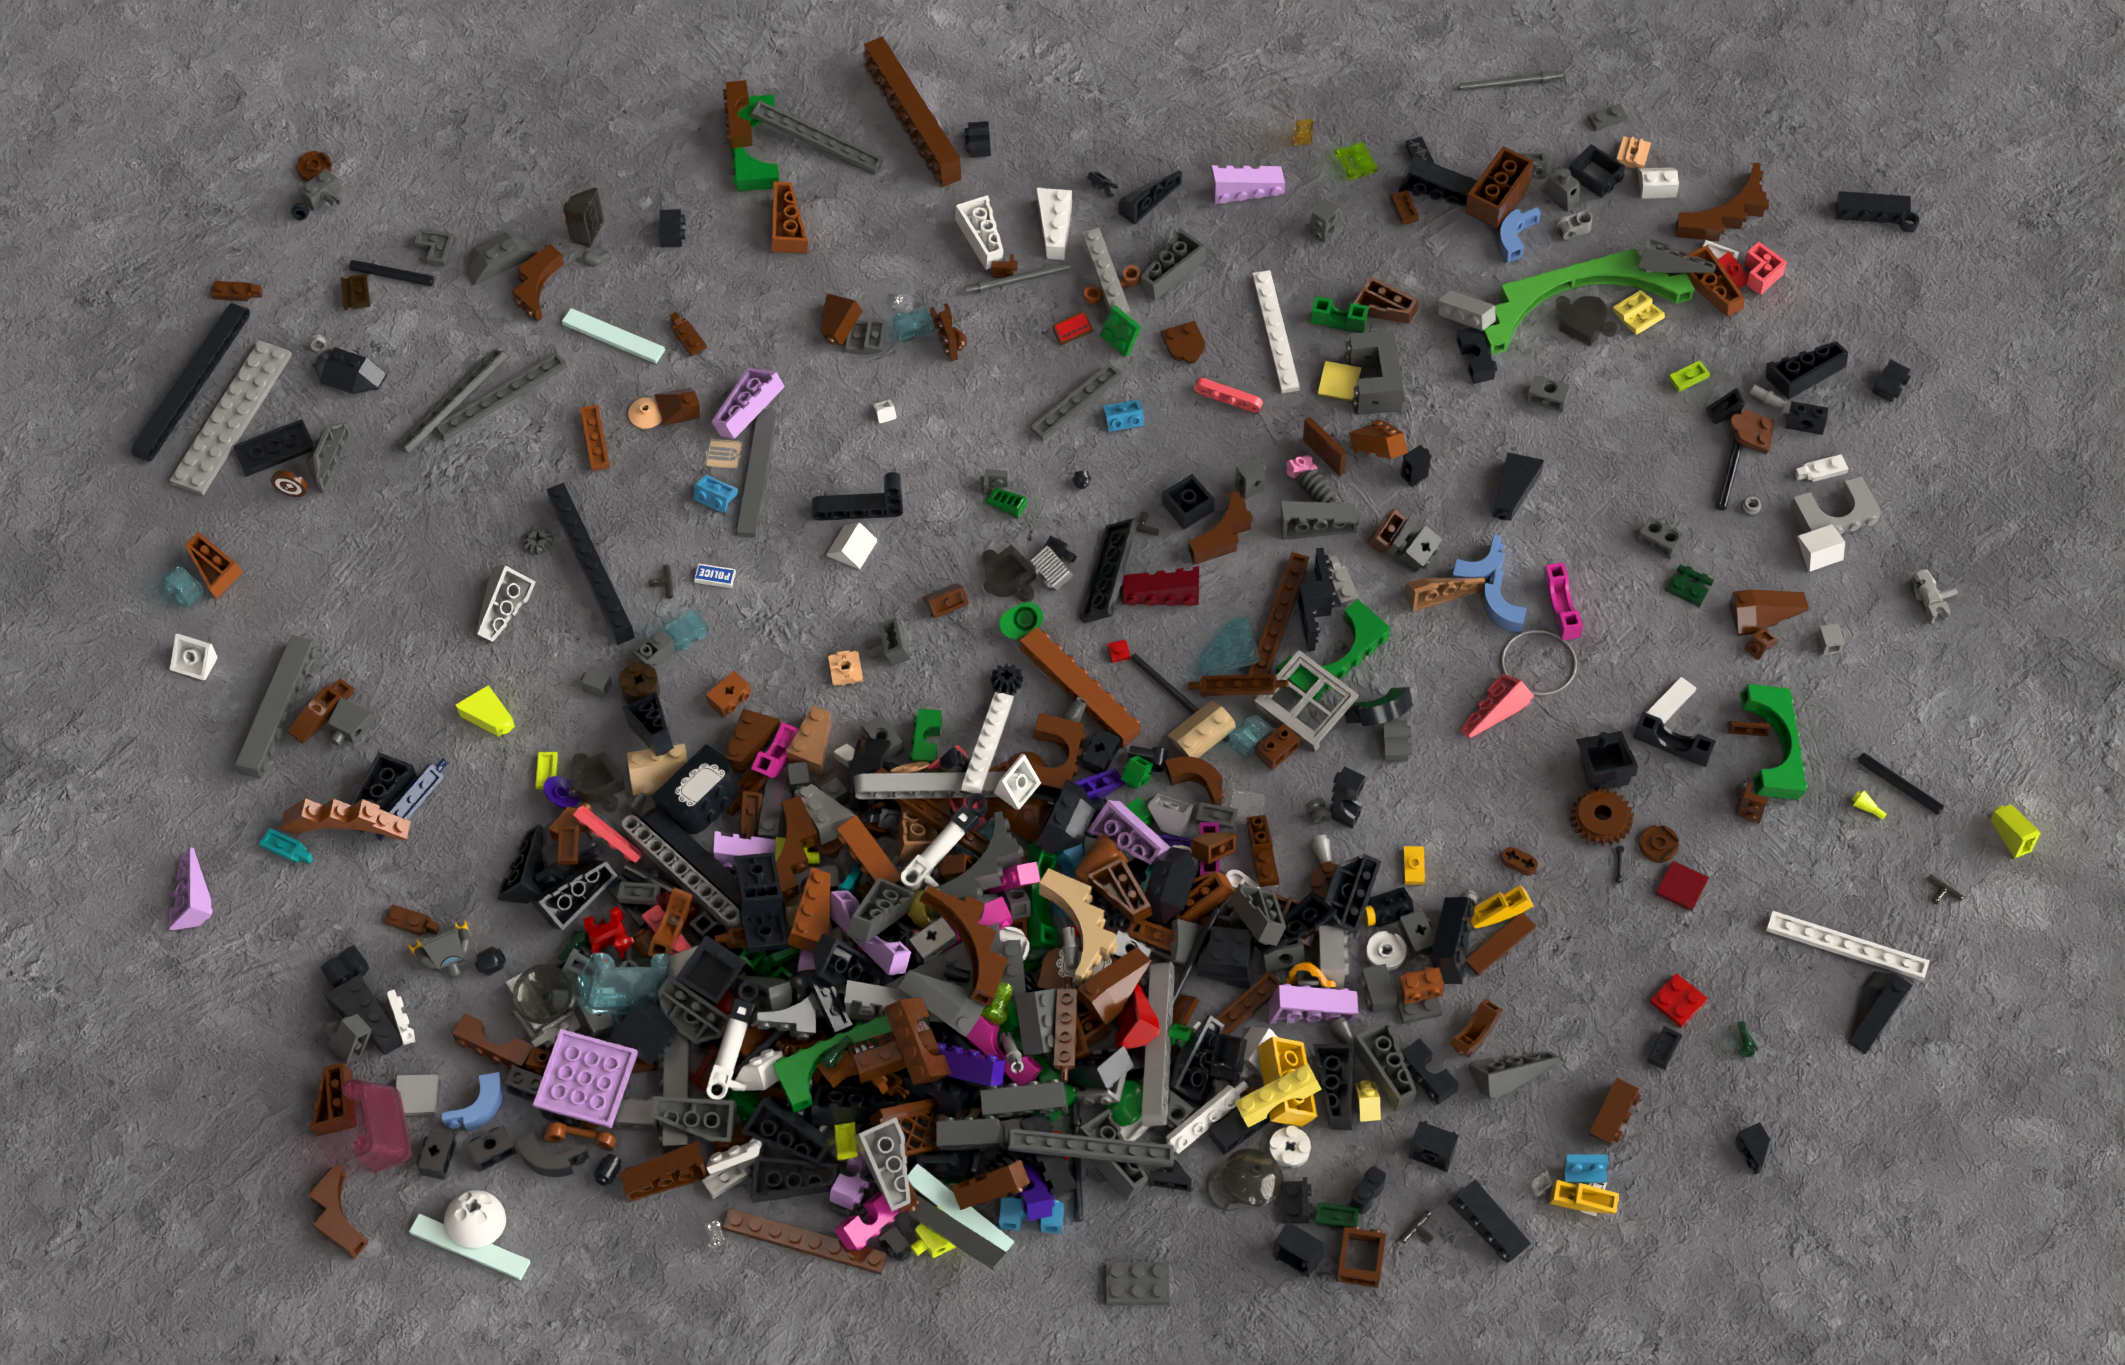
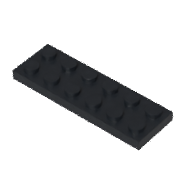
(1108, 570)

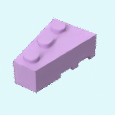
(727, 847)

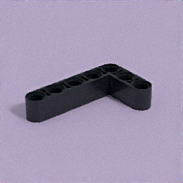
(862, 505)

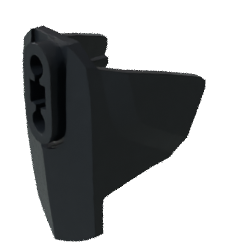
(868, 759)

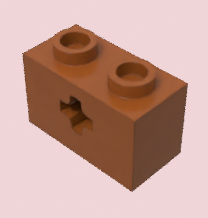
(728, 694)

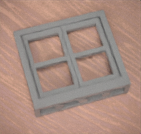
(1280, 715)

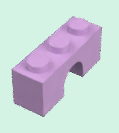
(849, 1190)

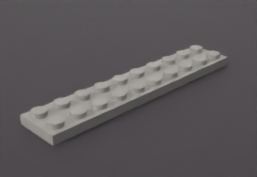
(230, 418)

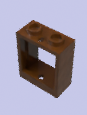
(1358, 1276)

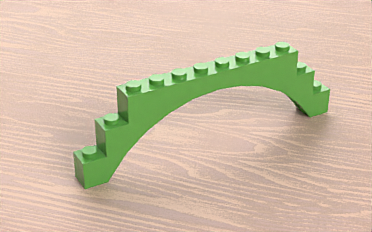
(1617, 269)

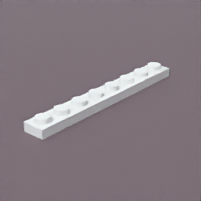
(1275, 331)
(987, 743)
(1848, 945)

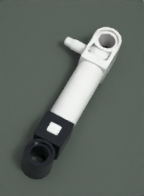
(961, 824)
(732, 1042)

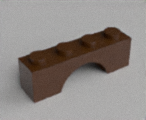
(739, 129)
(470, 1034)

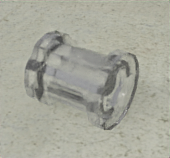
(715, 1234)

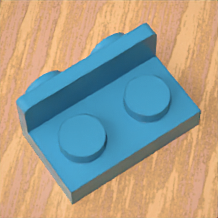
(1123, 415)
(714, 493)
(1586, 1168)

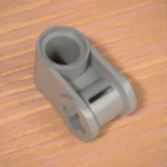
(1575, 224)

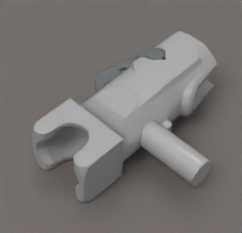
(1932, 598)

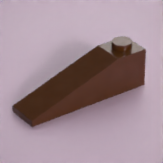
(1764, 608)
(1111, 987)

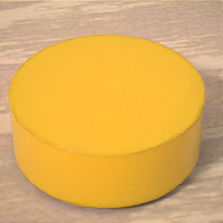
(1369, 916)

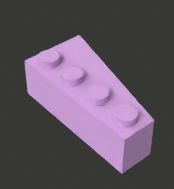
(1239, 184)
(1128, 832)
(1312, 1004)

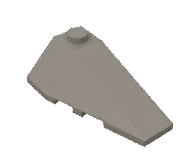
(502, 599)
(886, 1159)

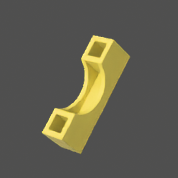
(1259, 1103)

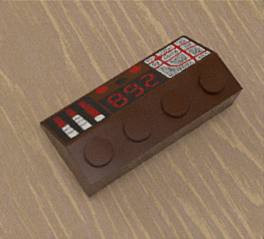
(882, 1054)

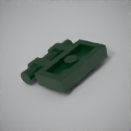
(1688, 590)

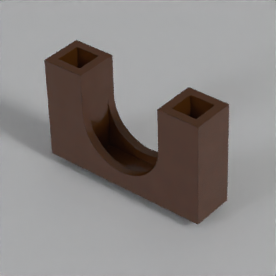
(1066, 735)
(920, 1063)

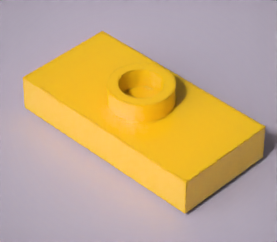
(1414, 865)

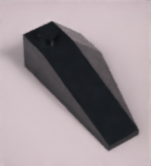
(840, 963)
(1189, 1071)

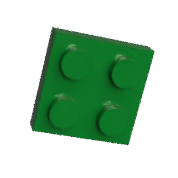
(1120, 331)

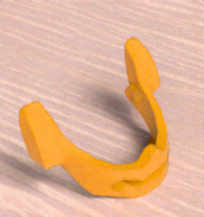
(1307, 966)

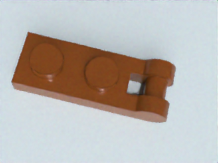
(1151, 934)

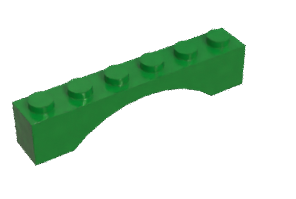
(1040, 925)

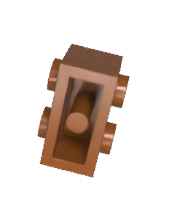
(1421, 985)

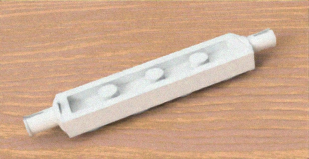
(1205, 1117)

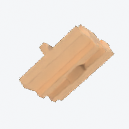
(1636, 146)
(838, 675)

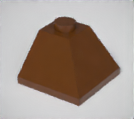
(678, 405)

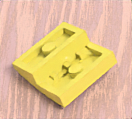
(1638, 312)
(1339, 380)

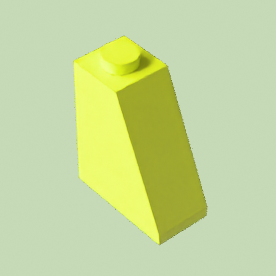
(486, 712)
(2015, 830)

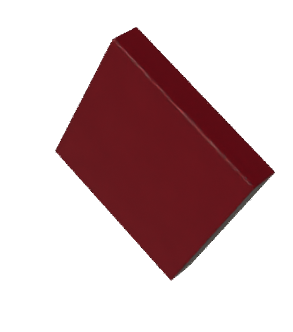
(1682, 886)

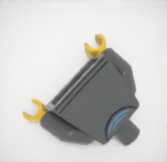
(444, 950)

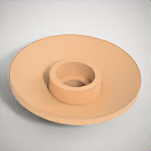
(644, 418)
(915, 767)

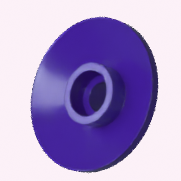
(557, 793)

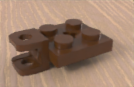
(944, 323)

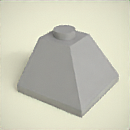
(1170, 814)

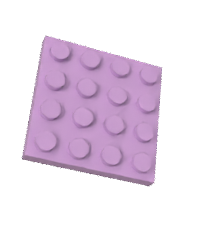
(585, 1078)

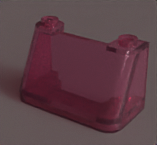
(387, 1132)

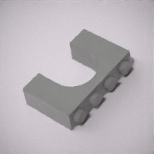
(1860, 499)

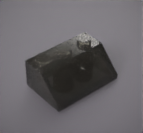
(584, 217)

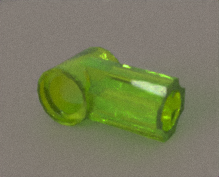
(997, 1011)

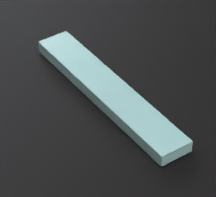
(613, 335)
(943, 1197)
(488, 1255)

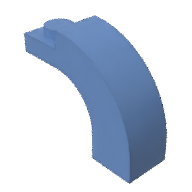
(1509, 242)
(1485, 567)
(1501, 612)
(482, 1109)

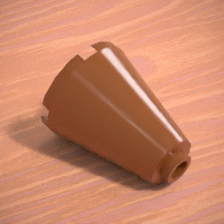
(1099, 855)

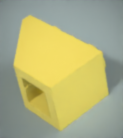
(1367, 1101)

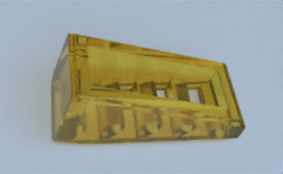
(1303, 132)

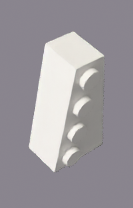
(1055, 217)
(980, 230)

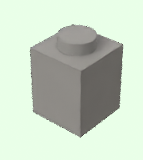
(1830, 639)

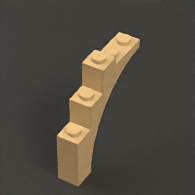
(1089, 920)

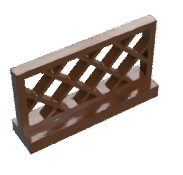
(908, 1112)

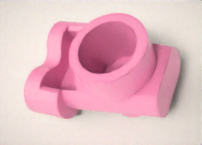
(1299, 465)

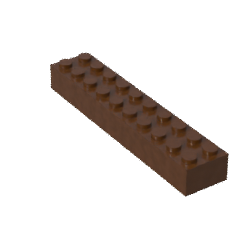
(912, 112)

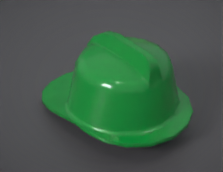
(1021, 620)

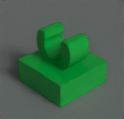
(1180, 1032)

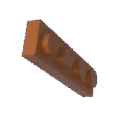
(595, 437)

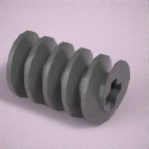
(1317, 487)

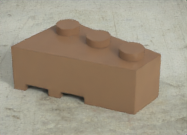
(812, 740)

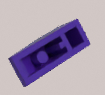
(1102, 783)

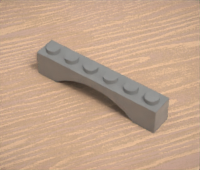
(1100, 259)

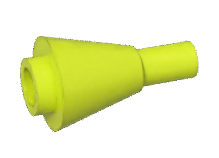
(1864, 802)

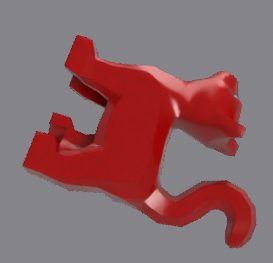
(610, 933)

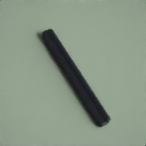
(391, 272)
(1729, 475)
(1900, 783)

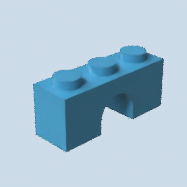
(1012, 1216)

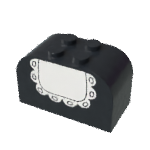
(698, 791)

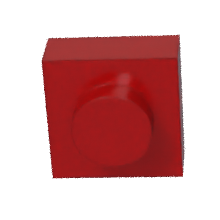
(1118, 651)

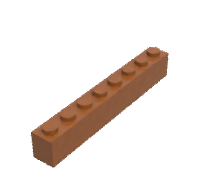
(1077, 683)

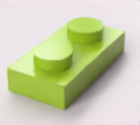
(1689, 376)

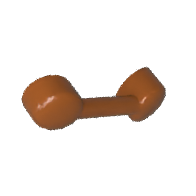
(1130, 278)
(556, 1133)

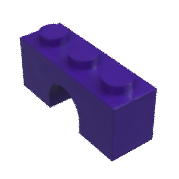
(1035, 1196)

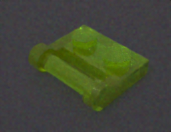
(1361, 158)

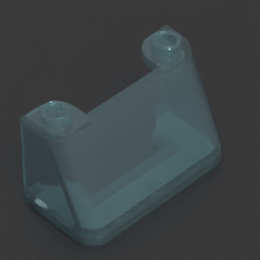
(616, 989)

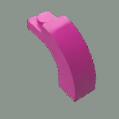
(776, 758)

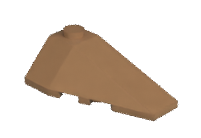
(1433, 591)

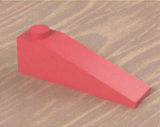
(1504, 699)

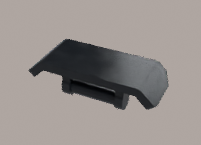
(946, 1163)

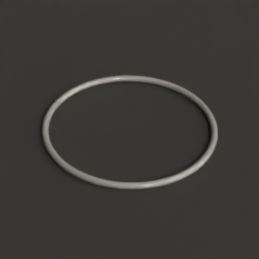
(1550, 633)

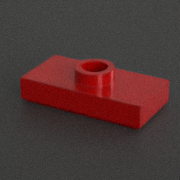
(1734, 269)

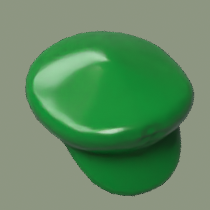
(1130, 1105)

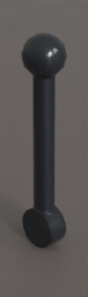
(1620, 849)

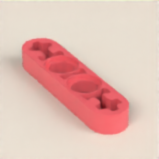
(1228, 395)

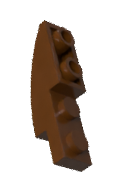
(319, 709)
(1262, 851)

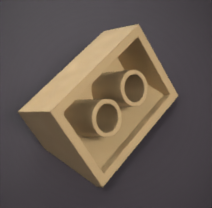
(1202, 730)
(652, 772)

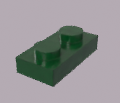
(1336, 1215)

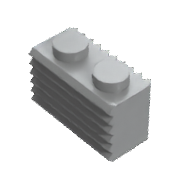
(1052, 568)

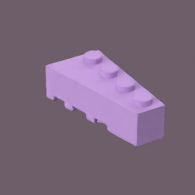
(746, 401)

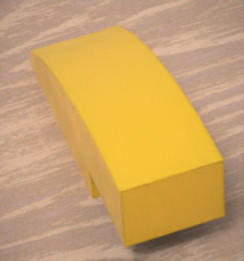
(1501, 907)
(1583, 1198)

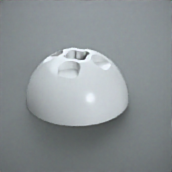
(474, 1219)

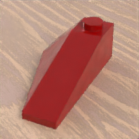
(1136, 1022)

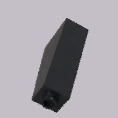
(1516, 482)

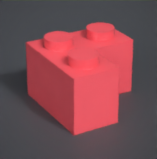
(1765, 268)

